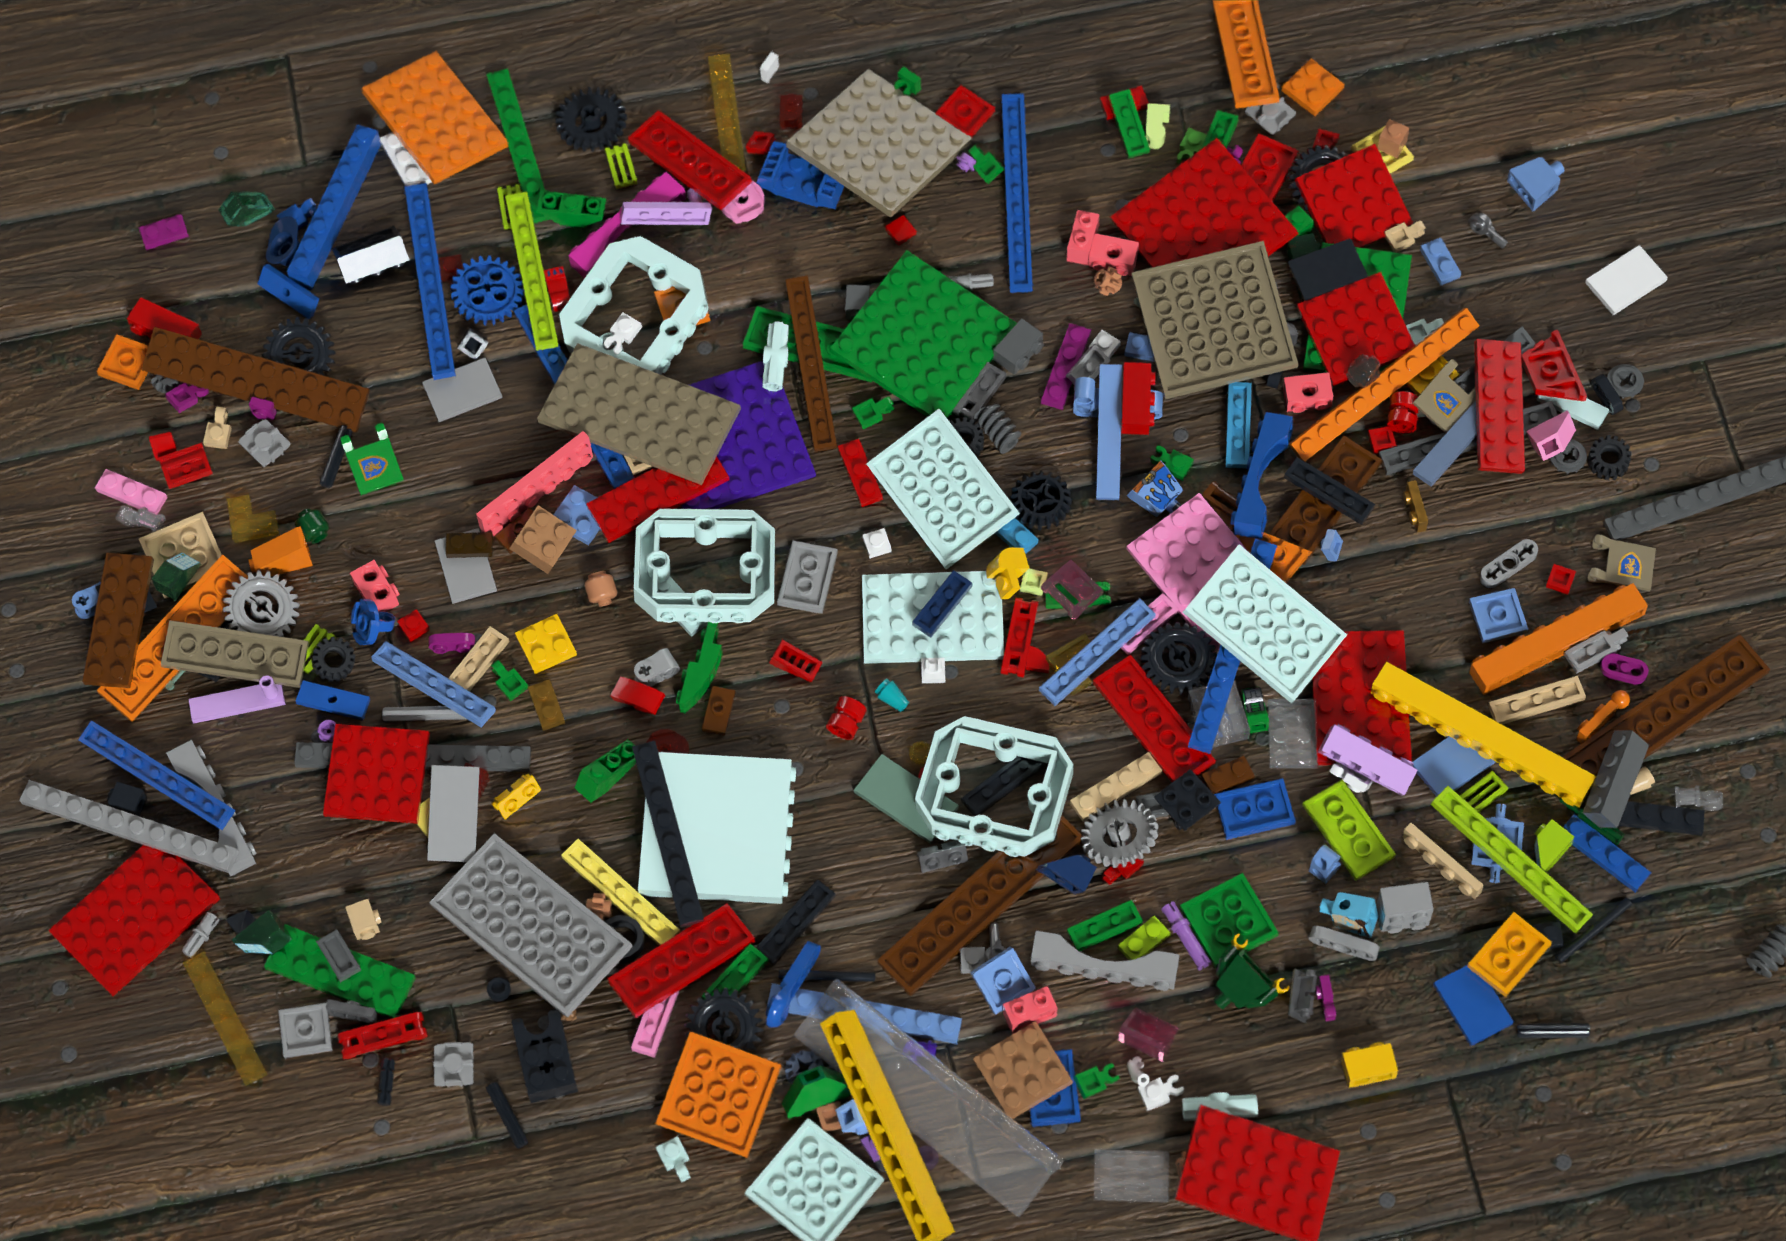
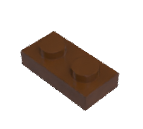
(1228, 775)

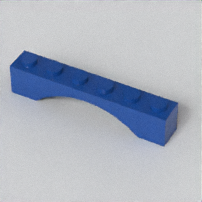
(1273, 439)

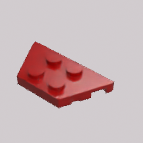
(1552, 370)

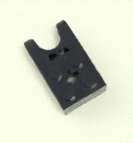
(544, 1052)

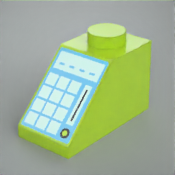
(1551, 844)

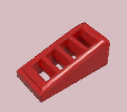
(784, 664)

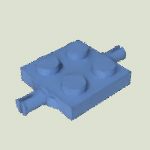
(1509, 829)

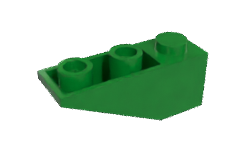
(605, 771)

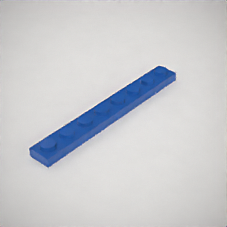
(156, 775)

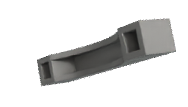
(189, 765)
(1154, 969)

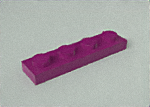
(1069, 354)

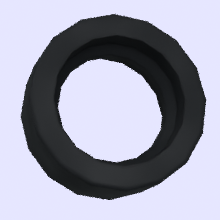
(626, 921)

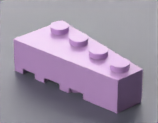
(1367, 759)

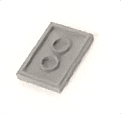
(467, 390)
(466, 576)
(807, 577)

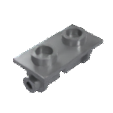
(950, 854)
(1300, 1001)

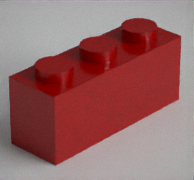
(149, 315)
(1137, 398)

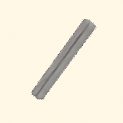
(419, 713)

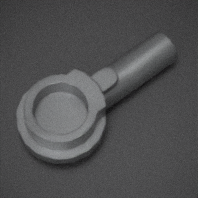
(1481, 224)
(995, 944)

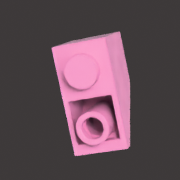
(1552, 435)

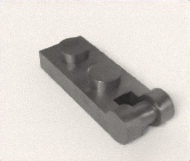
(980, 391)

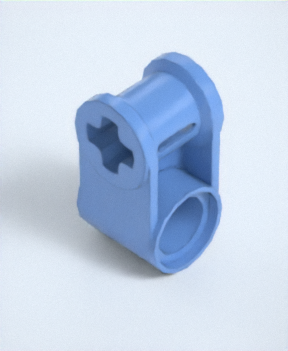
(90, 598)

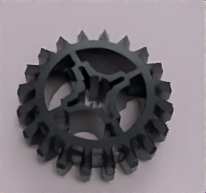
(1056, 508)

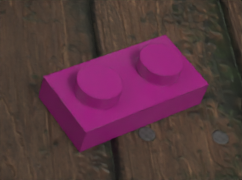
(163, 231)

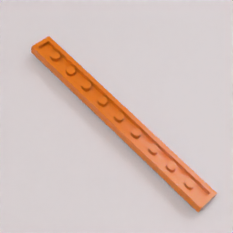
(1389, 381)

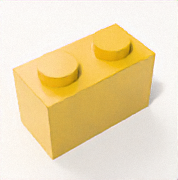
(1369, 1064)

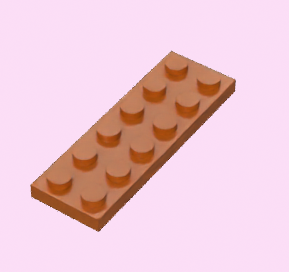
(1246, 52)

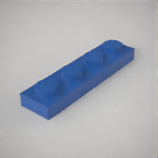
(1606, 854)

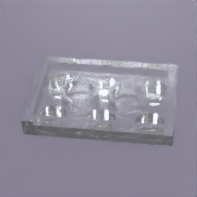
(1292, 733)
(1131, 1175)

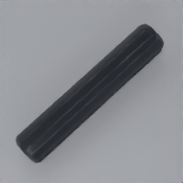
(335, 459)
(1553, 1030)
(507, 1115)

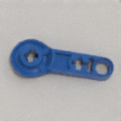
(778, 1006)

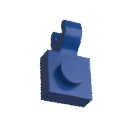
(300, 214)

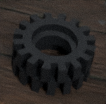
(972, 430)
(1604, 468)
(329, 672)

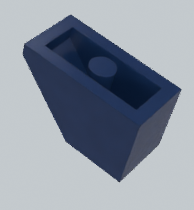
(1071, 872)

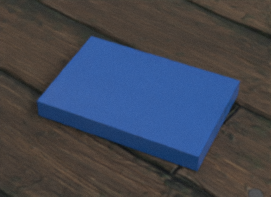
(1255, 809)
(1473, 1005)
(1063, 1105)

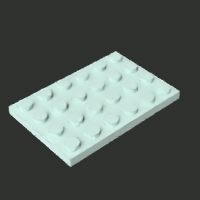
(942, 489)
(895, 600)
(1265, 623)

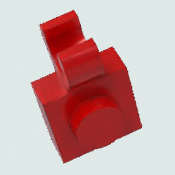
(1112, 874)

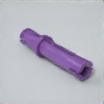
(1181, 928)

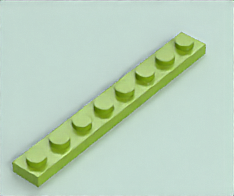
(531, 271)
(1511, 859)

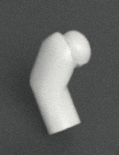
(1134, 1069)

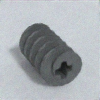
(997, 428)
(1769, 952)

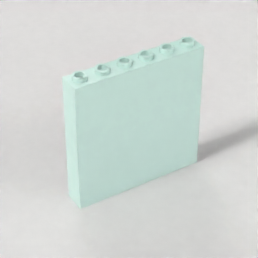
(730, 824)

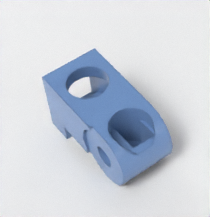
(1325, 864)

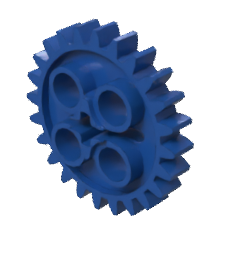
(490, 308)

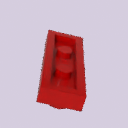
(859, 473)

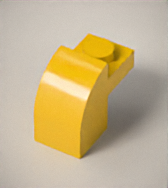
(1007, 569)

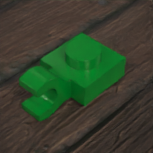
(987, 165)
(870, 413)
(509, 682)

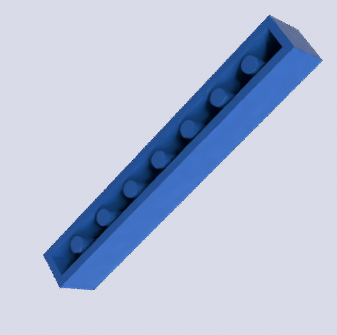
(334, 207)

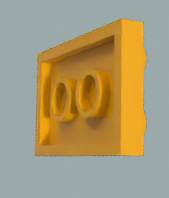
(1509, 954)

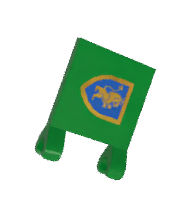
(373, 464)

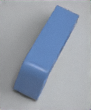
(1087, 399)

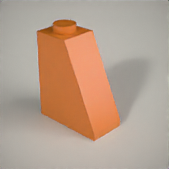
(282, 554)

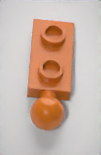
(1603, 713)

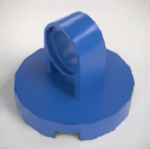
(370, 621)

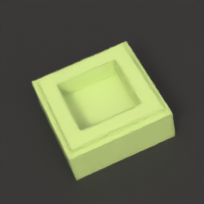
(1032, 581)

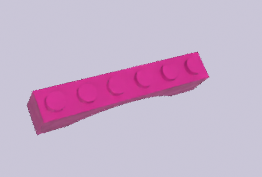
(584, 257)

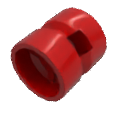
(1402, 412)
(846, 716)

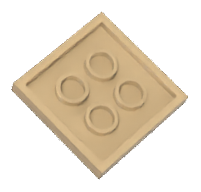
(187, 536)

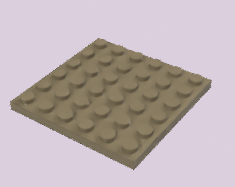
(879, 142)
(1214, 320)

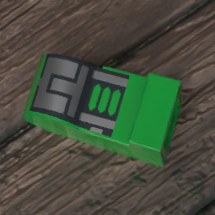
(1255, 709)

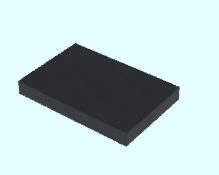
(1327, 269)

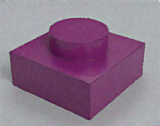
(262, 408)

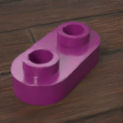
(451, 642)
(1624, 666)

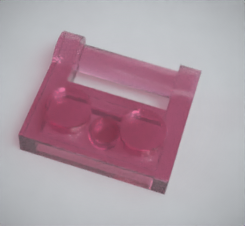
(1077, 584)

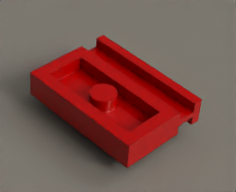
(185, 466)

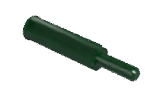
(1611, 834)

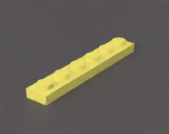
(620, 892)

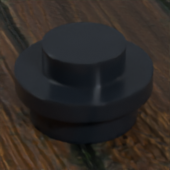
(498, 989)

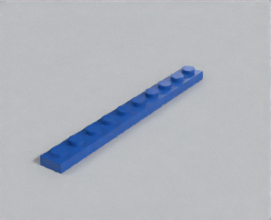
(1017, 193)
(430, 281)
(554, 363)
(1222, 676)

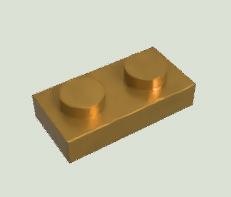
(1417, 514)
(546, 705)

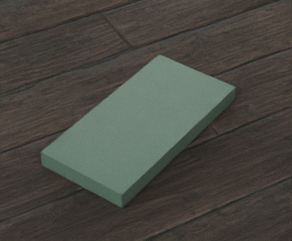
(894, 793)

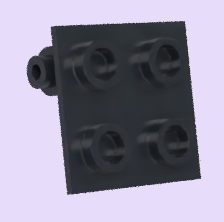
(1187, 800)

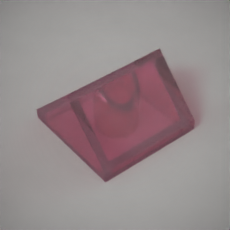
(1147, 1034)

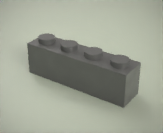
(1615, 779)

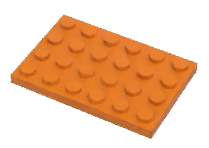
(435, 117)

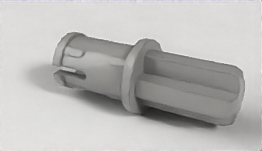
(974, 281)
(200, 934)

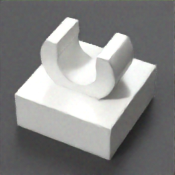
(933, 670)

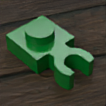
(1176, 462)
(1093, 1082)

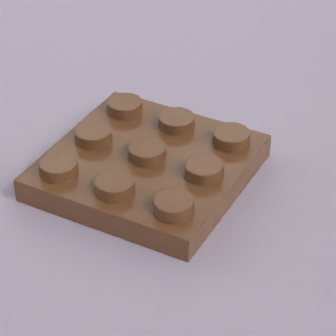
(1023, 1070)

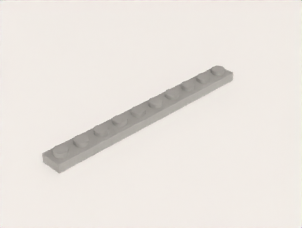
(129, 826)

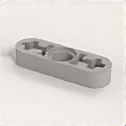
(1504, 573)
(1344, 943)

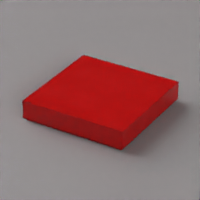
(965, 111)

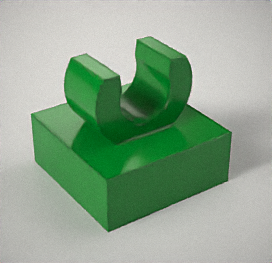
(909, 81)

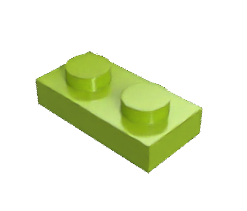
(1144, 939)

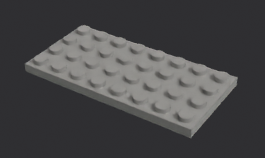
(531, 925)

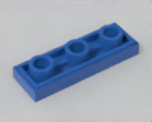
(288, 291)
(320, 696)

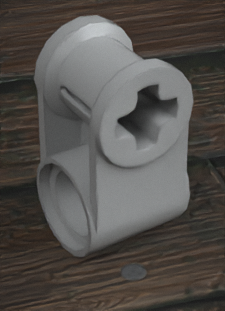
(657, 667)

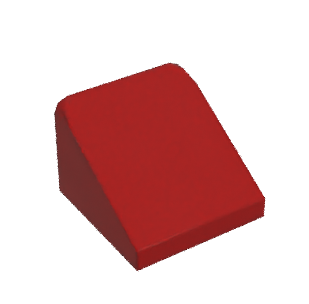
(162, 444)

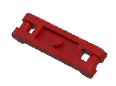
(1019, 637)
(382, 1035)

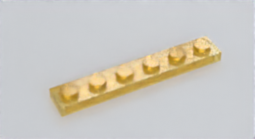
(726, 109)
(224, 1018)

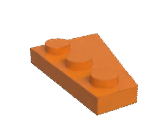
(1287, 556)

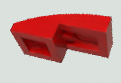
(637, 694)

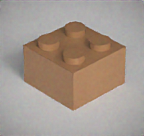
(543, 539)

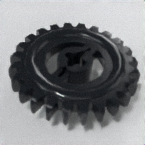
(591, 109)
(1310, 161)
(301, 330)
(1181, 672)
(725, 1004)

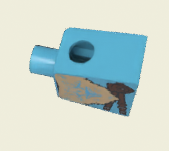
(1352, 913)

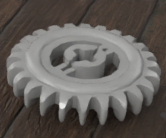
(243, 593)
(1110, 821)

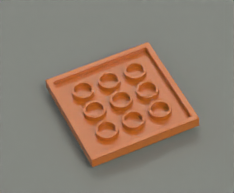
(718, 1094)

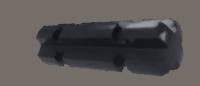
(386, 1081)

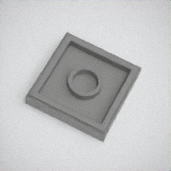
(305, 1030)

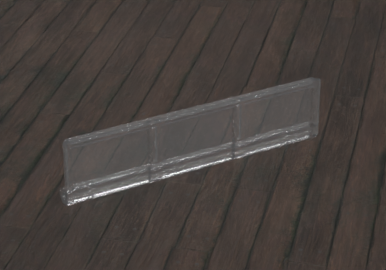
(942, 1105)

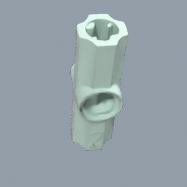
(775, 356)
(1236, 1105)

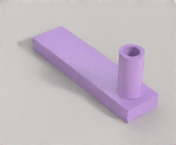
(668, 213)
(237, 701)

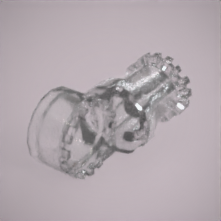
(141, 518)
(1707, 800)

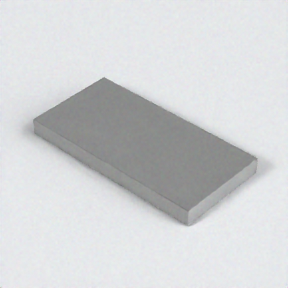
(453, 813)

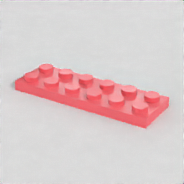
(536, 484)

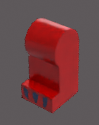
(557, 287)

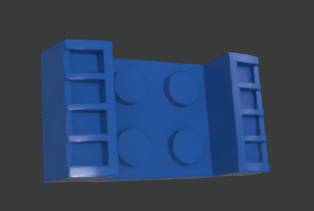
(798, 179)

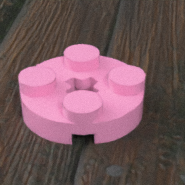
(749, 210)

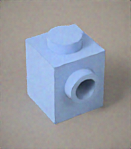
(851, 1119)

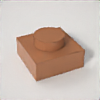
(828, 1117)

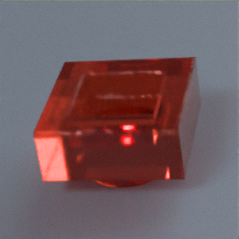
(449, 265)

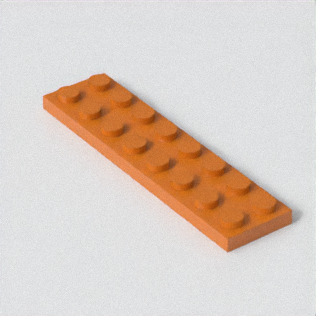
(199, 606)

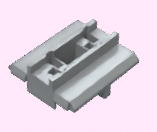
(1271, 116)
(264, 442)
(453, 1064)

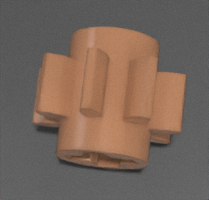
(1108, 281)
(600, 906)

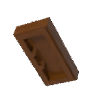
(510, 532)
(718, 710)

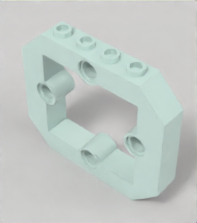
(655, 262)
(705, 527)
(992, 736)

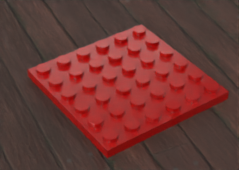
(1202, 210)

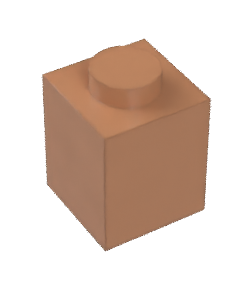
(1393, 138)

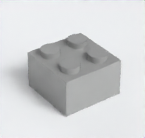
(1404, 907)

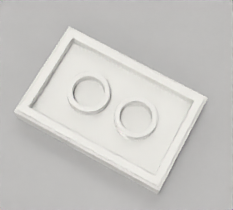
(1626, 280)

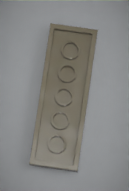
(234, 653)

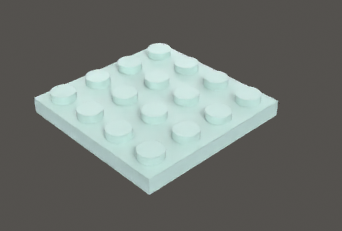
(814, 1185)

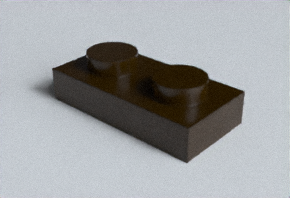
(469, 545)

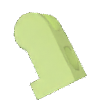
(1154, 129)

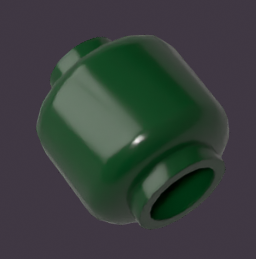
(313, 525)

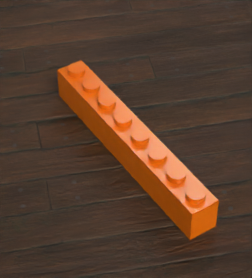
(1551, 641)

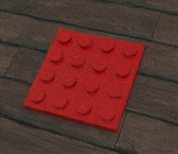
(1353, 198)
(1353, 323)
(376, 773)

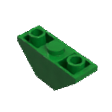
(571, 209)
(813, 1090)

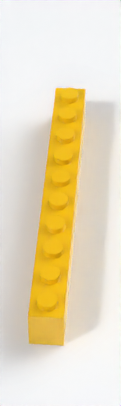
(1483, 735)
(887, 1127)

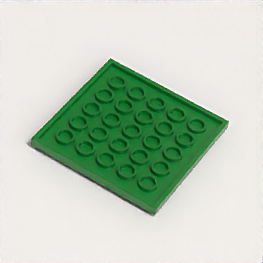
(922, 337)

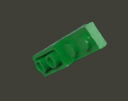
(701, 672)

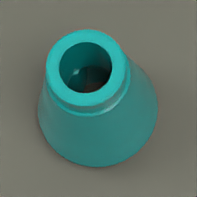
(892, 695)

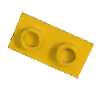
(522, 791)

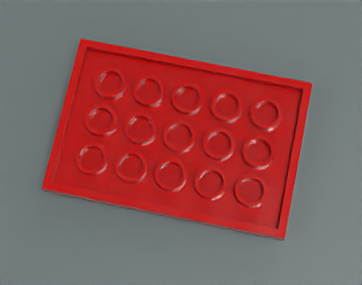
(1345, 696)
(133, 916)
(1257, 1175)

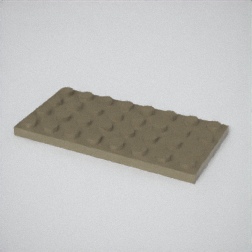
(639, 413)

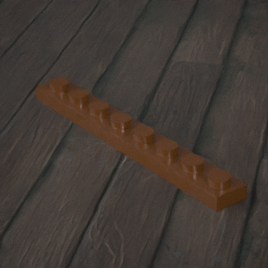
(811, 363)

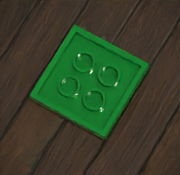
(1224, 913)

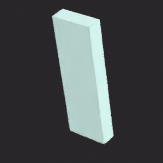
(1585, 412)

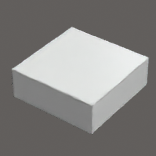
(769, 67)

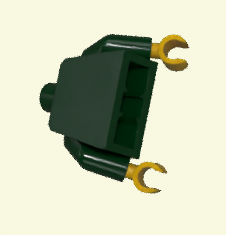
(1243, 980)

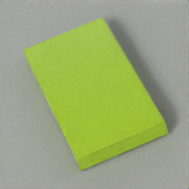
(1349, 830)

